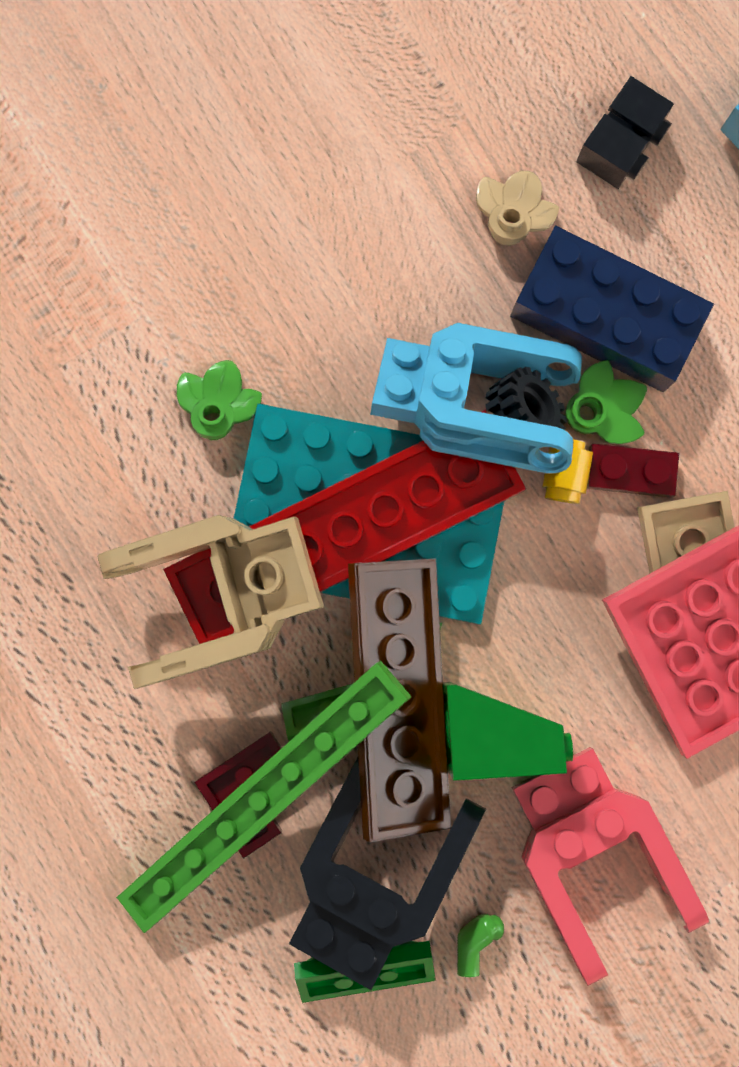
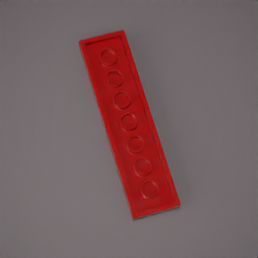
(361, 522)

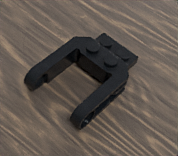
(352, 917)

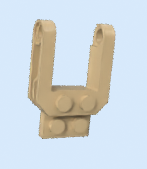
(259, 574)

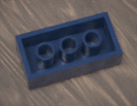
(611, 309)

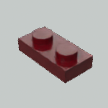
(633, 470)

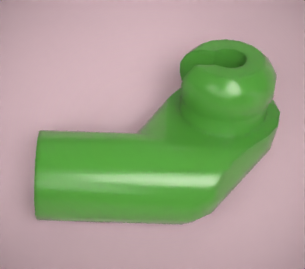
(474, 938)

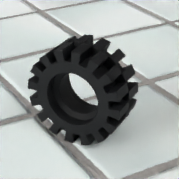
(526, 398)

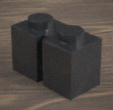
(624, 134)

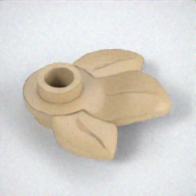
(516, 202)

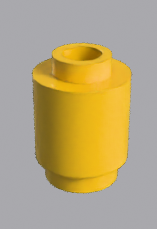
(573, 481)

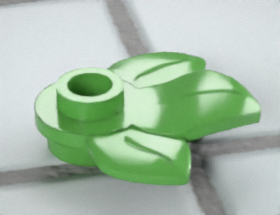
(219, 393)
(612, 405)

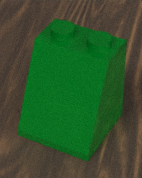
(499, 739)

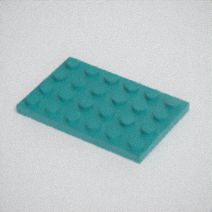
(305, 453)

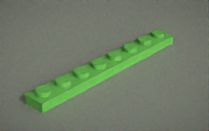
(264, 795)

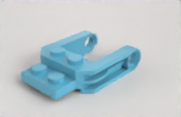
(432, 385)

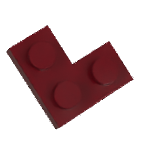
(234, 772)

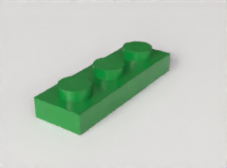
(405, 966)

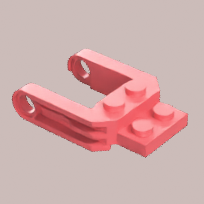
(579, 818)

